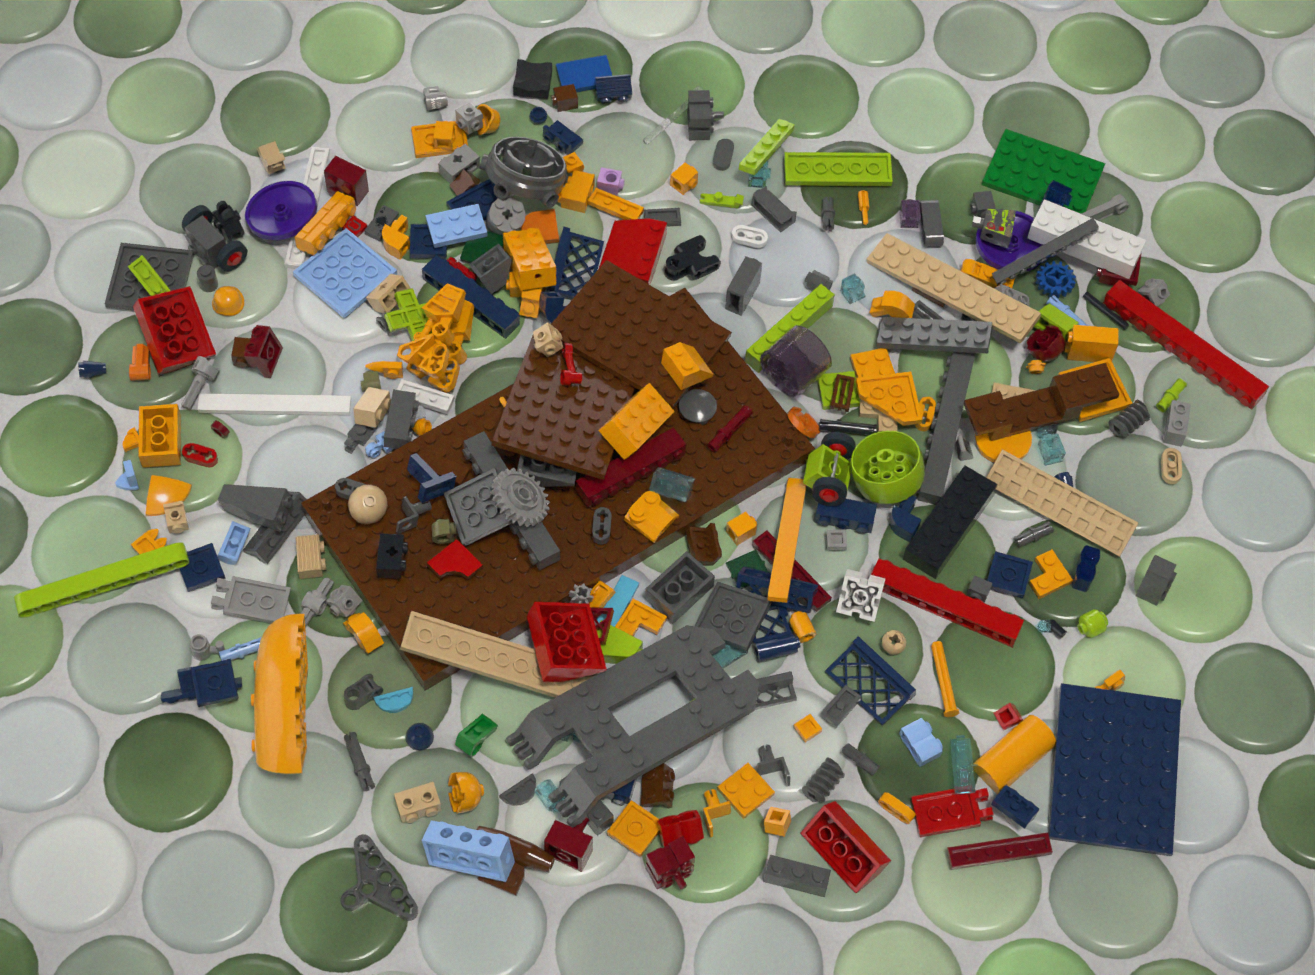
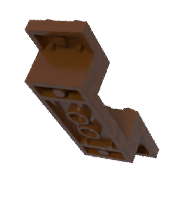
(1042, 407)

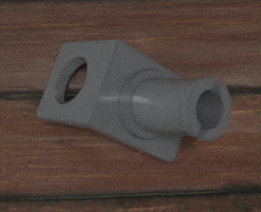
(412, 512)
(772, 764)

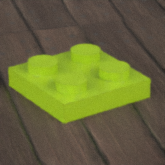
(826, 387)

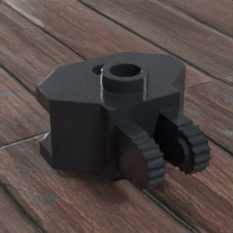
(227, 221)

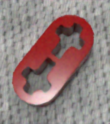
(199, 455)

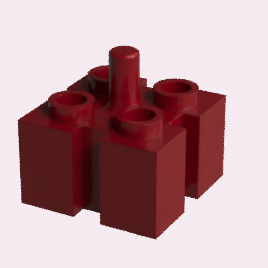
(671, 863)

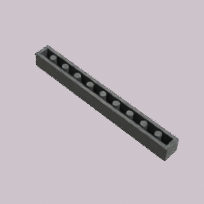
(1042, 253)

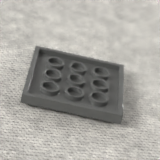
(169, 263)

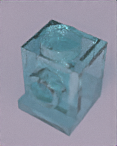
(854, 286)
(1051, 449)

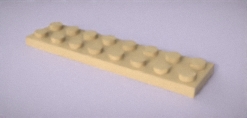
(1062, 503)

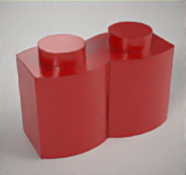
(684, 824)

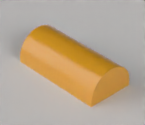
(1015, 753)

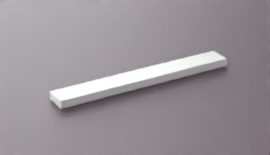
(314, 180)
(274, 404)

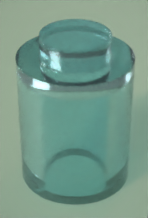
(543, 791)

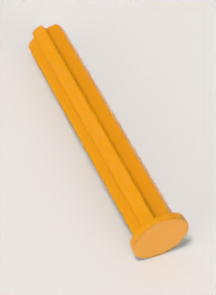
(944, 680)

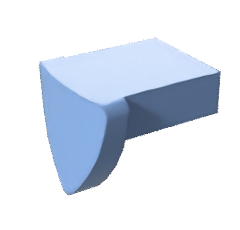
(128, 479)

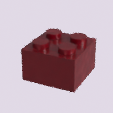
(347, 179)

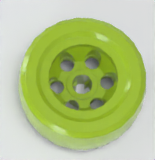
(886, 454)

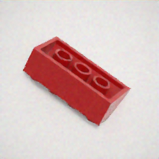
(845, 846)

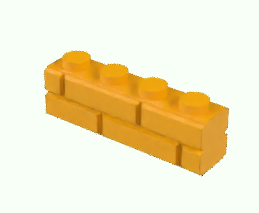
(325, 223)

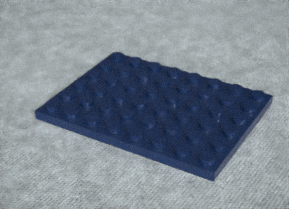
(1115, 770)

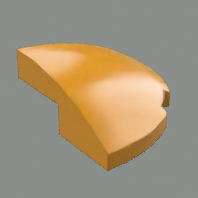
(164, 491)

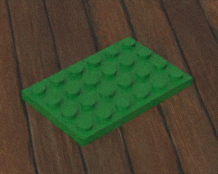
(1027, 167)

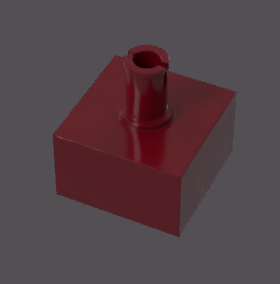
(569, 844)

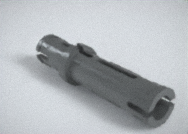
(362, 769)

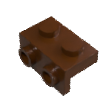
(704, 544)
(658, 787)

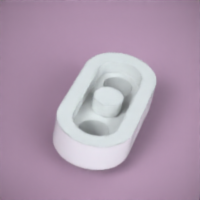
(750, 236)

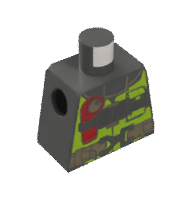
(996, 226)

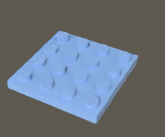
(344, 272)

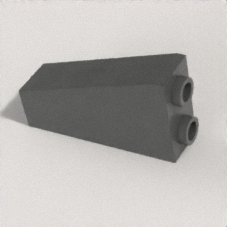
(257, 504)

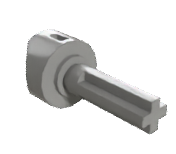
(203, 372)

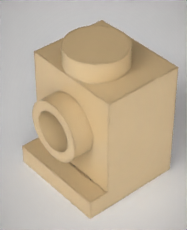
(176, 517)

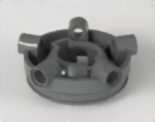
(545, 162)

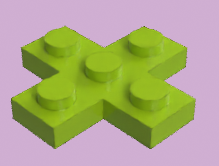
(410, 314)

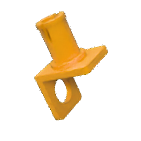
(714, 810)

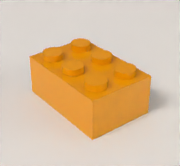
(159, 435)

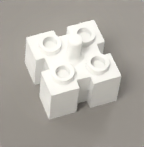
(860, 595)

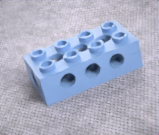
(468, 850)

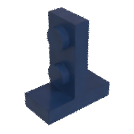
(431, 483)

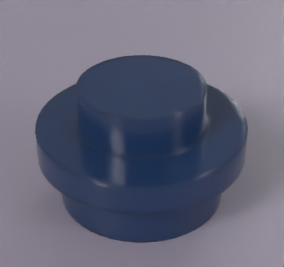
(538, 115)

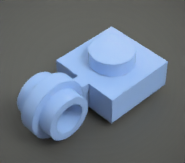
(373, 450)

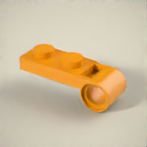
(982, 273)

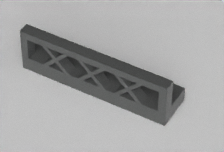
(268, 541)
(772, 683)

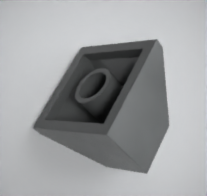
(492, 268)

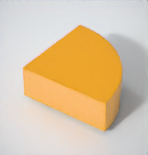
(131, 440)

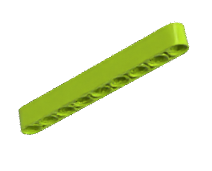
(101, 580)

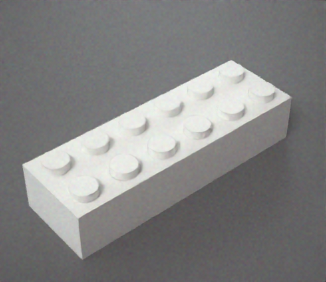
(1106, 249)

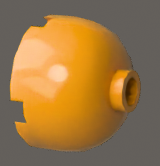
(465, 792)

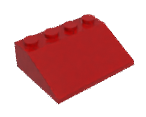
(636, 246)
(173, 329)
(565, 640)

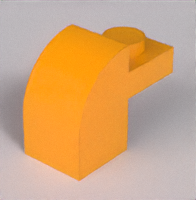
(394, 239)
(530, 302)
(894, 304)
(364, 632)

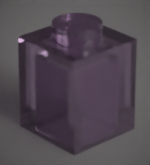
(909, 213)

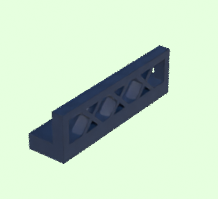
(797, 587)

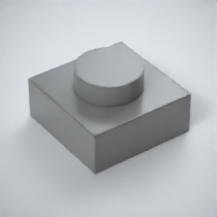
(836, 539)

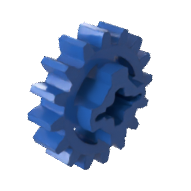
(1053, 279)

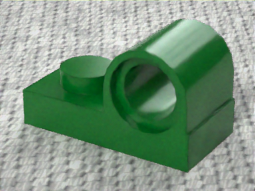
(473, 736)

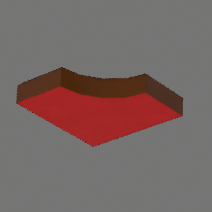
(455, 560)

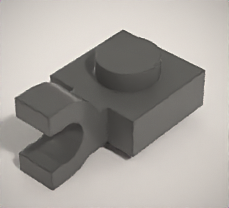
(358, 435)

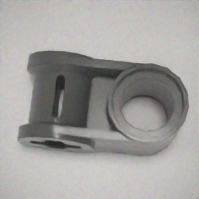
(364, 689)

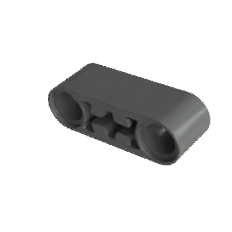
(931, 223)

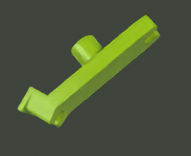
(719, 199)

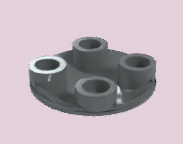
(697, 406)

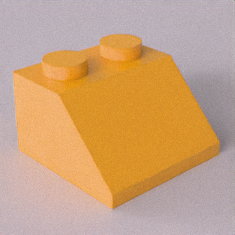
(685, 365)

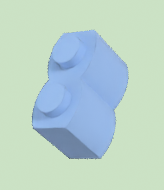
(921, 742)

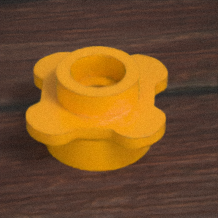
(1036, 367)

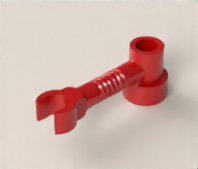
(569, 376)

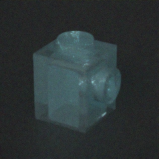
(759, 179)

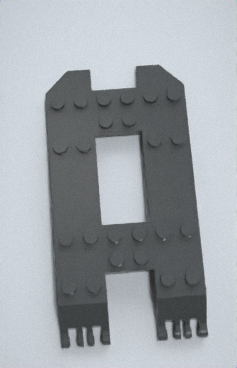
(614, 753)

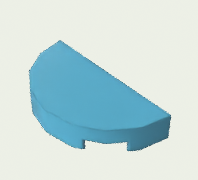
(395, 701)

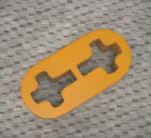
(928, 414)
(896, 808)

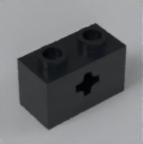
(386, 564)

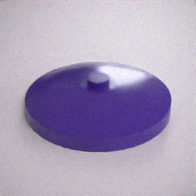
(280, 210)
(1018, 247)

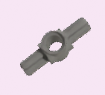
(315, 601)

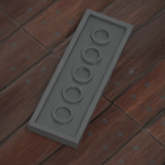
(934, 335)

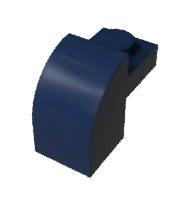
(551, 304)
(902, 522)

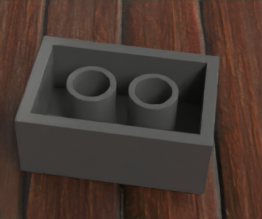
(679, 587)

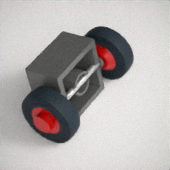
(209, 243)

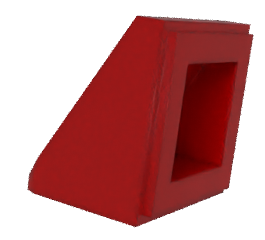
(1008, 716)

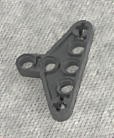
(382, 891)

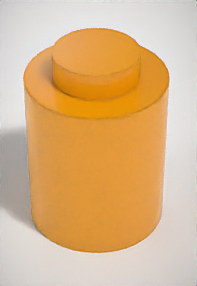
(802, 626)

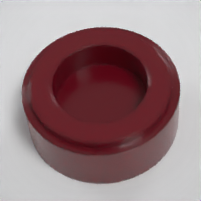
(220, 429)

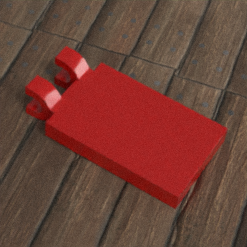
(950, 812)

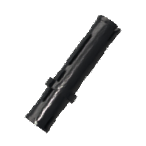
(847, 427)

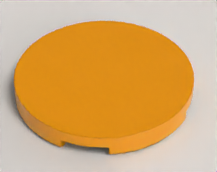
(1016, 445)

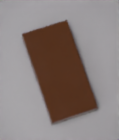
(443, 466)

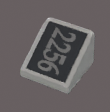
(963, 449)

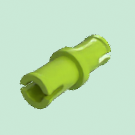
(1171, 394)

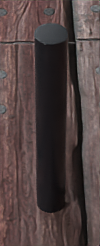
(1104, 309)

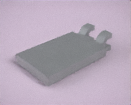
(251, 599)

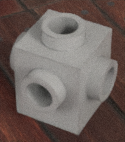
(469, 118)
(1155, 291)
(343, 601)

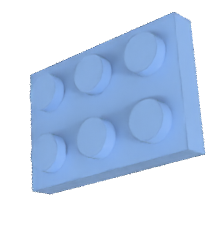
(456, 225)

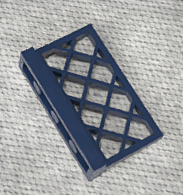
(561, 258)
(886, 673)

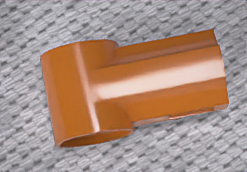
(140, 365)

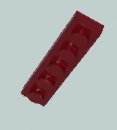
(766, 546)
(999, 851)

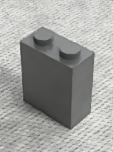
(743, 285)

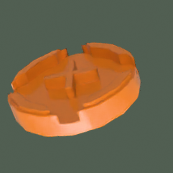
(803, 422)

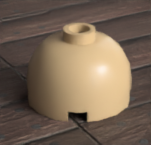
(367, 504)

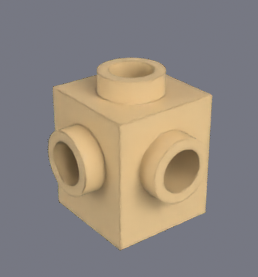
(547, 339)

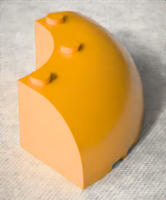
(281, 696)

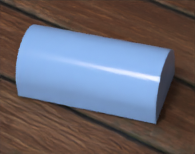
(233, 543)

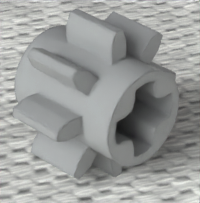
(581, 594)

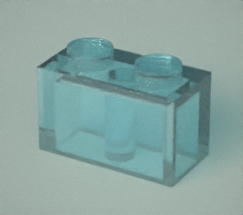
(672, 484)

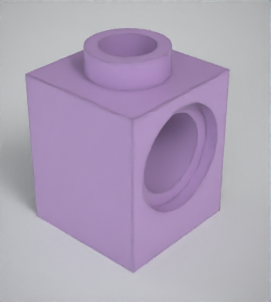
(610, 181)

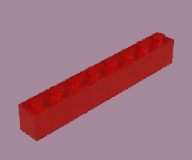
(948, 603)

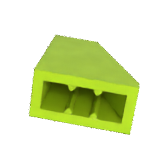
(619, 645)

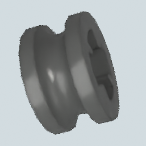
(382, 322)

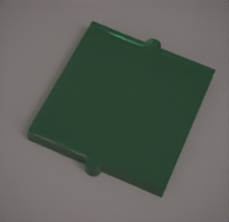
(749, 560)

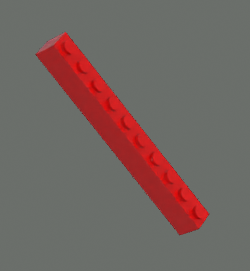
(1185, 344)

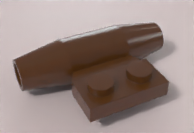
(525, 855)

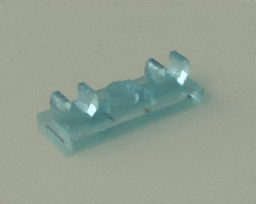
(962, 765)

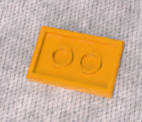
(424, 140)

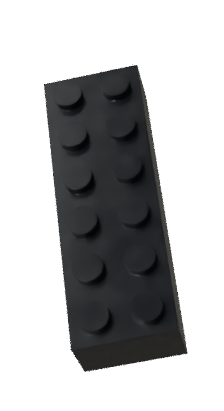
(950, 522)

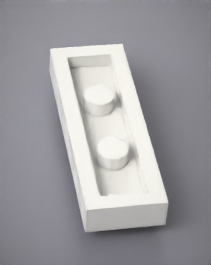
(429, 397)

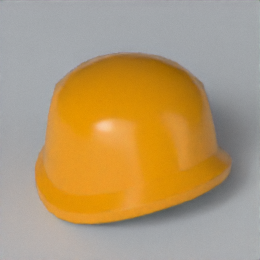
(491, 119)
(228, 301)

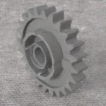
(520, 497)

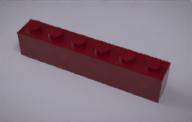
(638, 465)

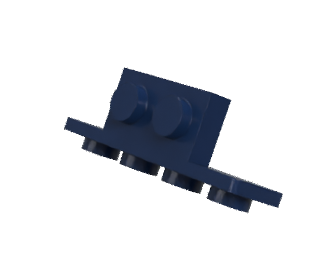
(187, 687)

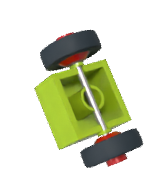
(830, 469)

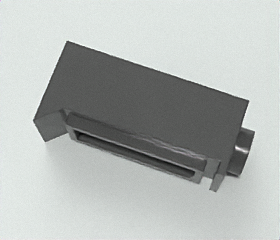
(773, 209)

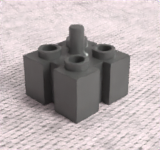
(700, 115)

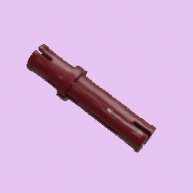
(724, 434)

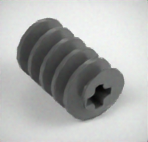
(1129, 419)
(822, 780)

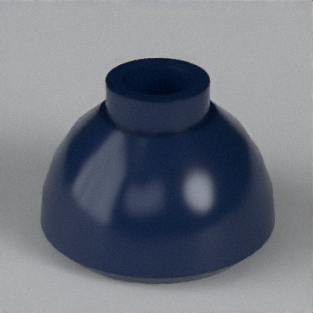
(419, 736)

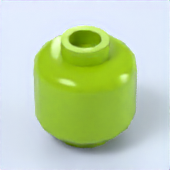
(1092, 623)

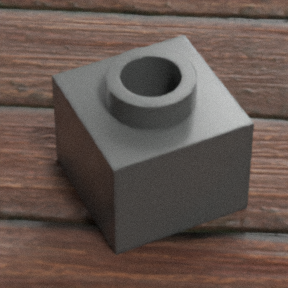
(979, 588)

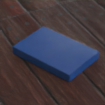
(583, 72)

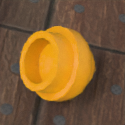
(422, 426)

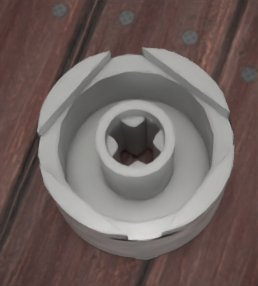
(506, 207)

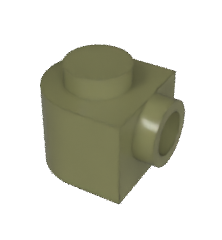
(371, 379)
(443, 531)

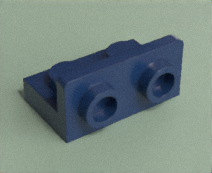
(562, 137)
(1015, 806)

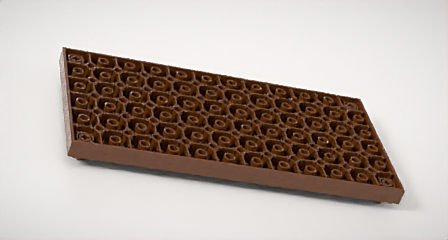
(508, 585)

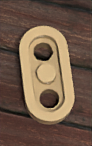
(1171, 467)

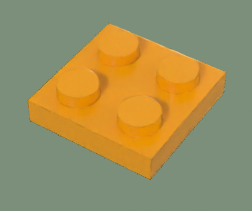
(872, 363)
(745, 790)
(635, 828)

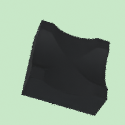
(532, 79)

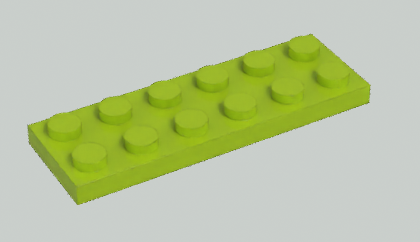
(838, 169)

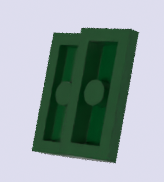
(475, 248)

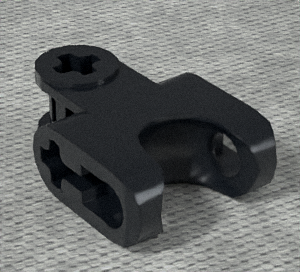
(689, 261)

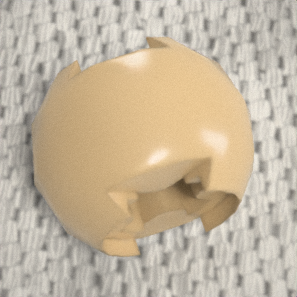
(889, 637)

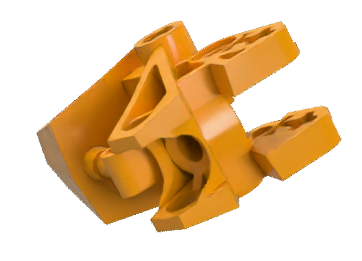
(450, 323)

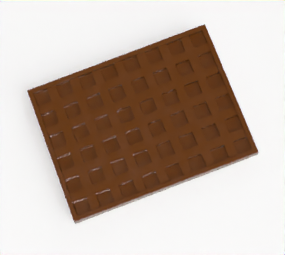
(629, 324)
(560, 420)

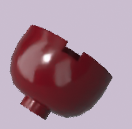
(1046, 344)

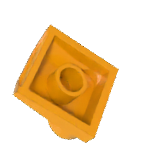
(650, 515)

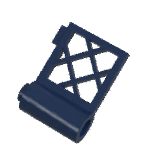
(774, 643)

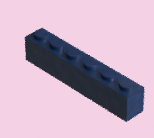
(487, 308)

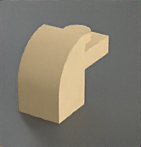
(271, 157)

